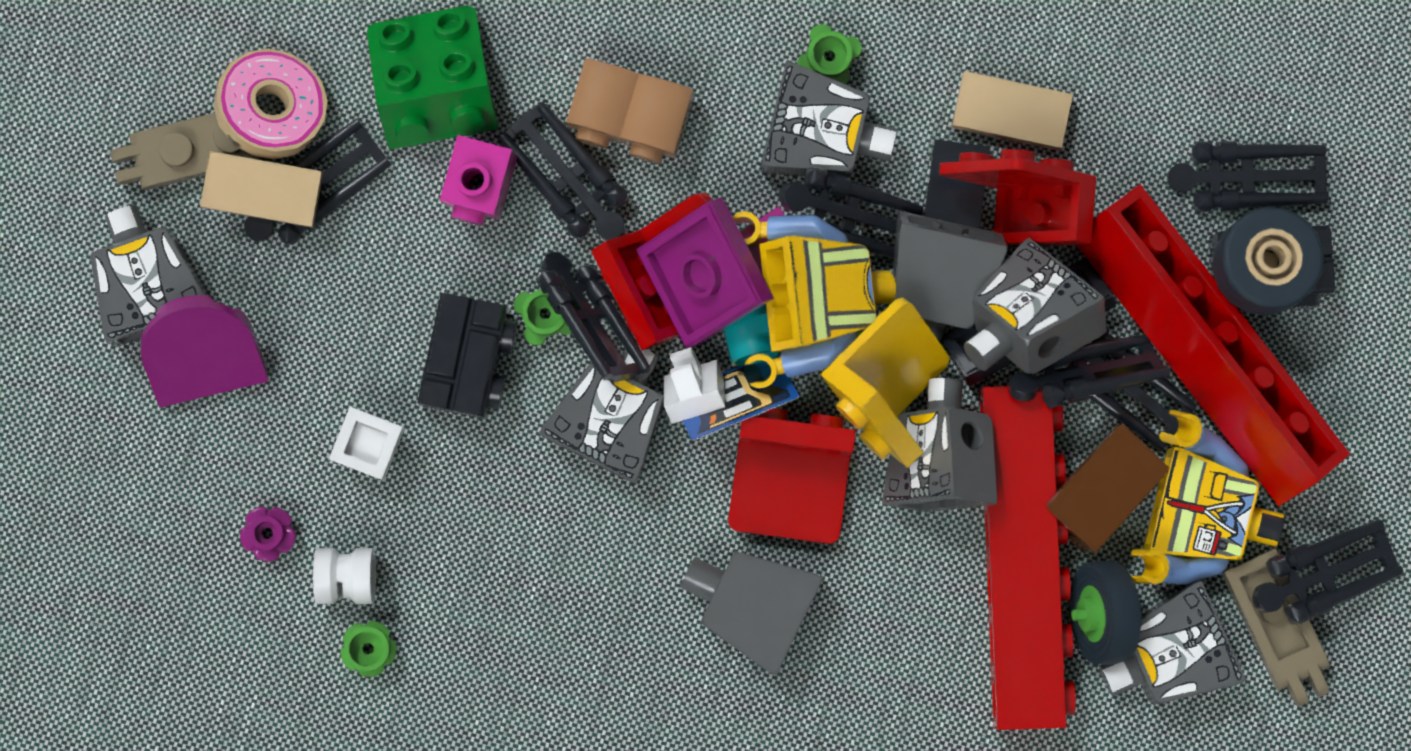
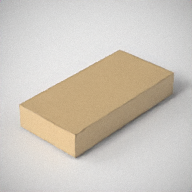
(1012, 111)
(261, 189)

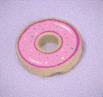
(274, 74)

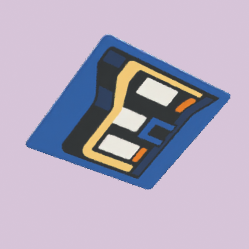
(743, 399)

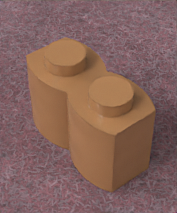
(629, 110)

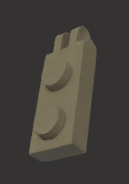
(174, 152)
(1285, 649)

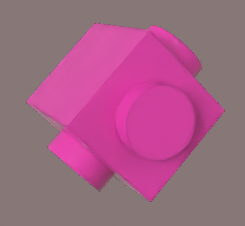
(475, 160)

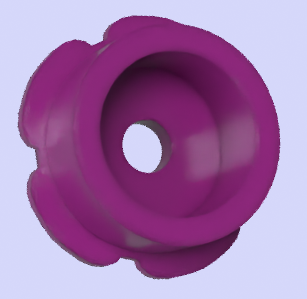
(281, 540)

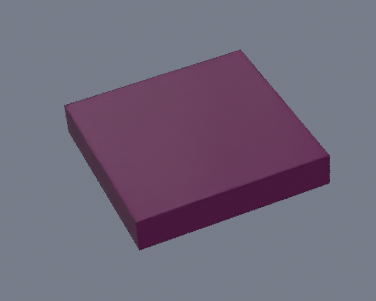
(704, 273)

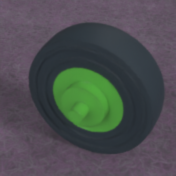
(1105, 612)

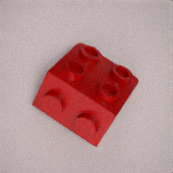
(1032, 197)
(631, 282)
(791, 477)

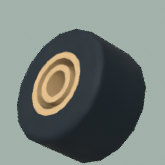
(1249, 273)

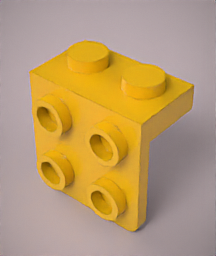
(884, 375)

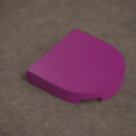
(200, 350)

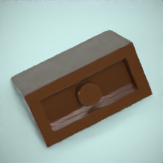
(1106, 488)

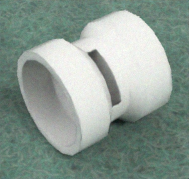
(344, 576)

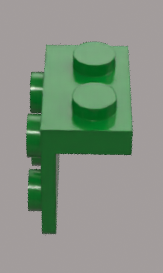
(430, 77)

